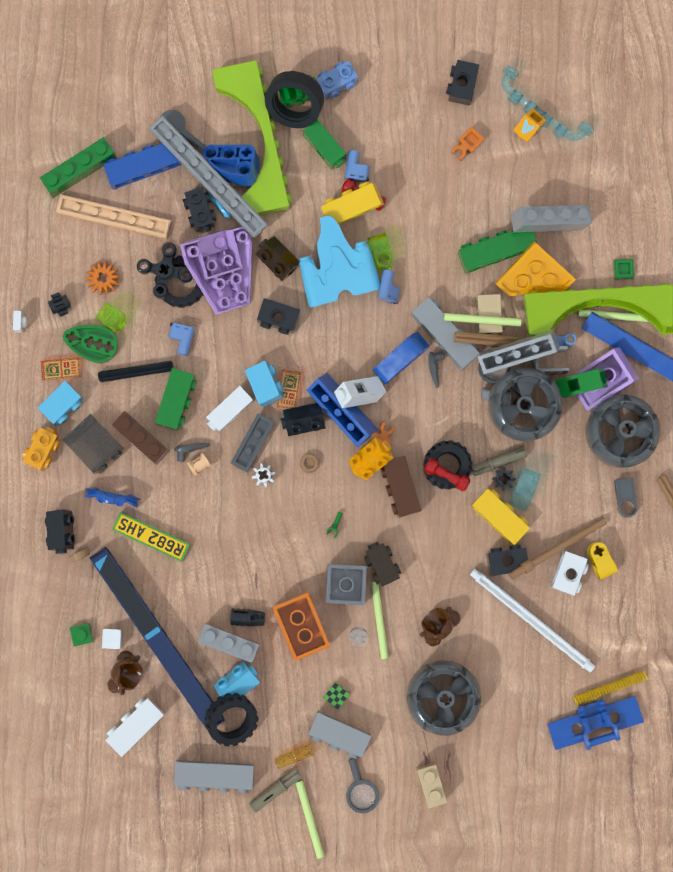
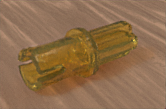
(293, 756)

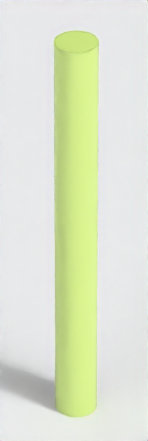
(613, 315)
(482, 319)
(379, 620)
(309, 819)

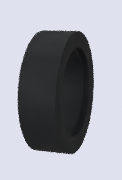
(303, 83)

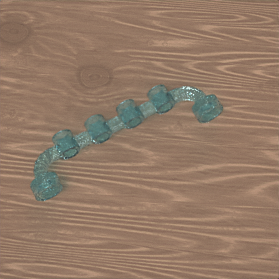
(560, 129)

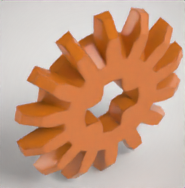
(110, 280)

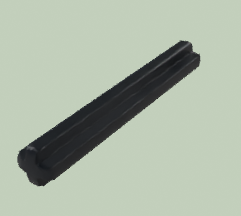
(135, 371)

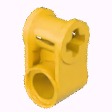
(602, 563)

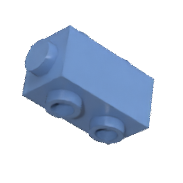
(338, 79)

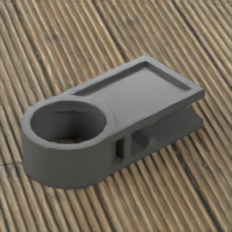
(625, 492)

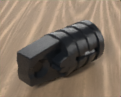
(247, 617)

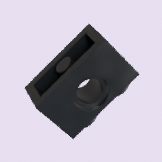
(467, 72)
(270, 308)
(495, 559)

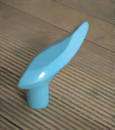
(222, 210)

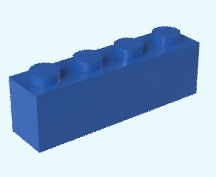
(139, 165)
(350, 419)

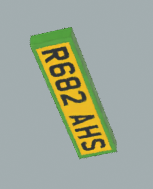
(151, 537)

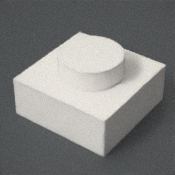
(19, 321)

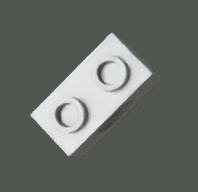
(560, 580)

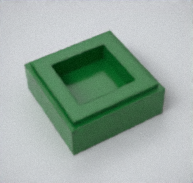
(623, 269)

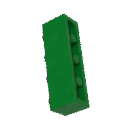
(77, 167)
(494, 250)

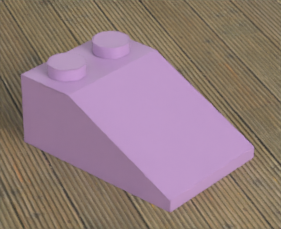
(618, 375)

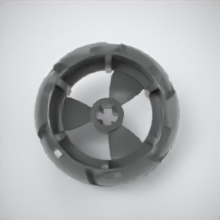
(545, 417)
(613, 453)
(446, 722)

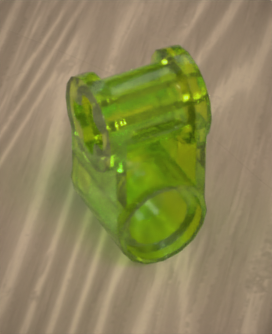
(380, 249)

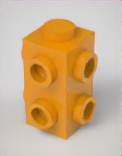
(41, 448)
(371, 458)

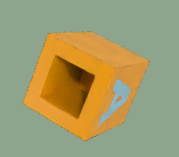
(529, 125)

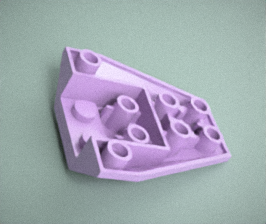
(221, 267)

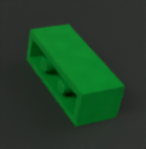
(176, 399)

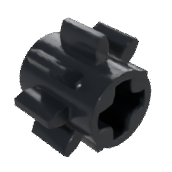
(59, 304)
(500, 482)

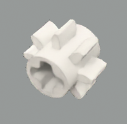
(269, 474)

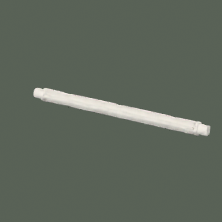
(532, 620)

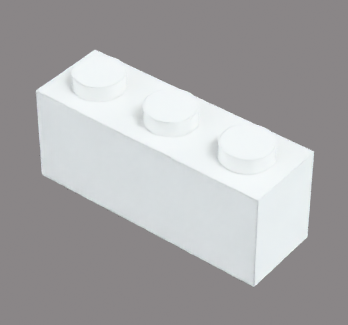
(134, 726)

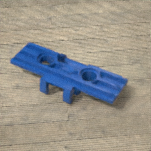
(594, 717)

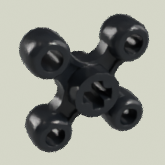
(157, 270)

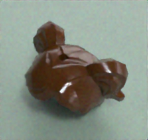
(439, 625)
(125, 673)

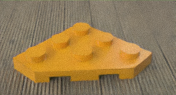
(534, 272)

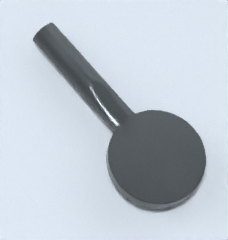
(177, 120)

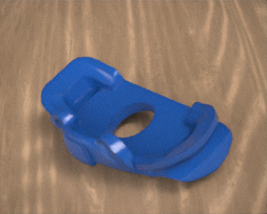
(111, 498)

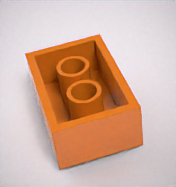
(301, 626)

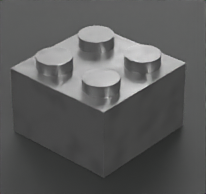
(346, 584)

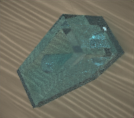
(524, 489)

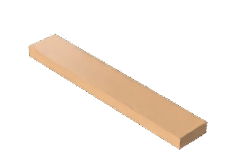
(113, 216)

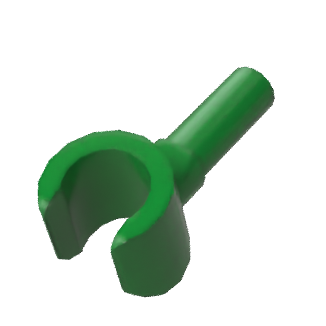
(335, 524)

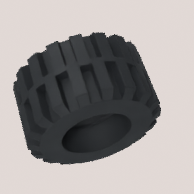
(457, 451)

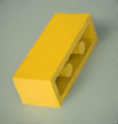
(353, 203)
(500, 516)

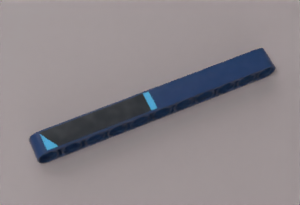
(153, 633)

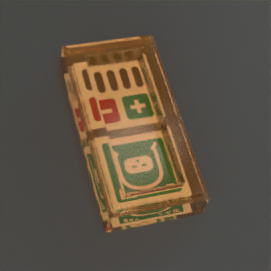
(60, 368)
(290, 382)

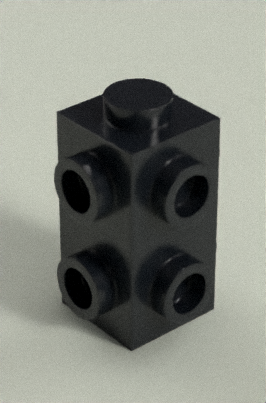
(201, 216)
(303, 419)
(60, 531)

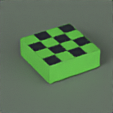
(336, 695)

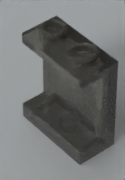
(93, 444)

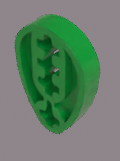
(91, 353)

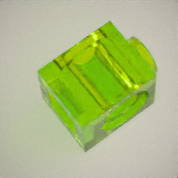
(111, 317)

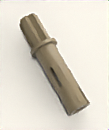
(499, 461)
(275, 790)

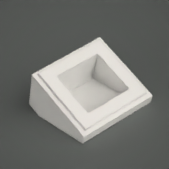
(112, 638)

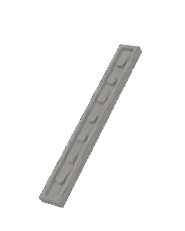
(208, 177)

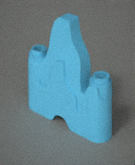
(339, 266)

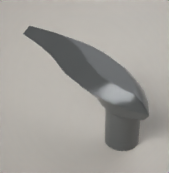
(433, 366)
(188, 448)

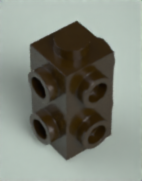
(277, 258)
(379, 558)

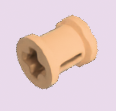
(199, 464)

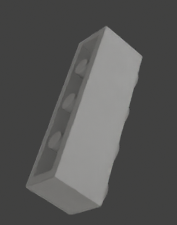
(551, 218)
(442, 332)
(518, 351)
(214, 775)

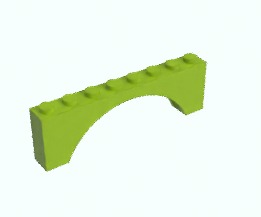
(244, 85)
(548, 309)

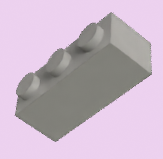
(228, 643)
(339, 735)

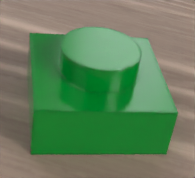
(81, 634)

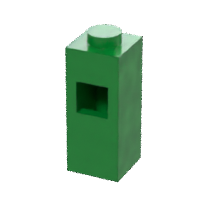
(324, 145)
(582, 383)

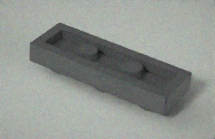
(252, 442)

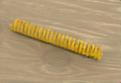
(610, 685)

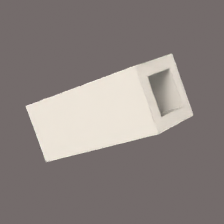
(360, 392)
(229, 410)

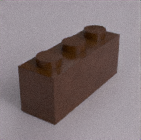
(140, 437)
(400, 487)

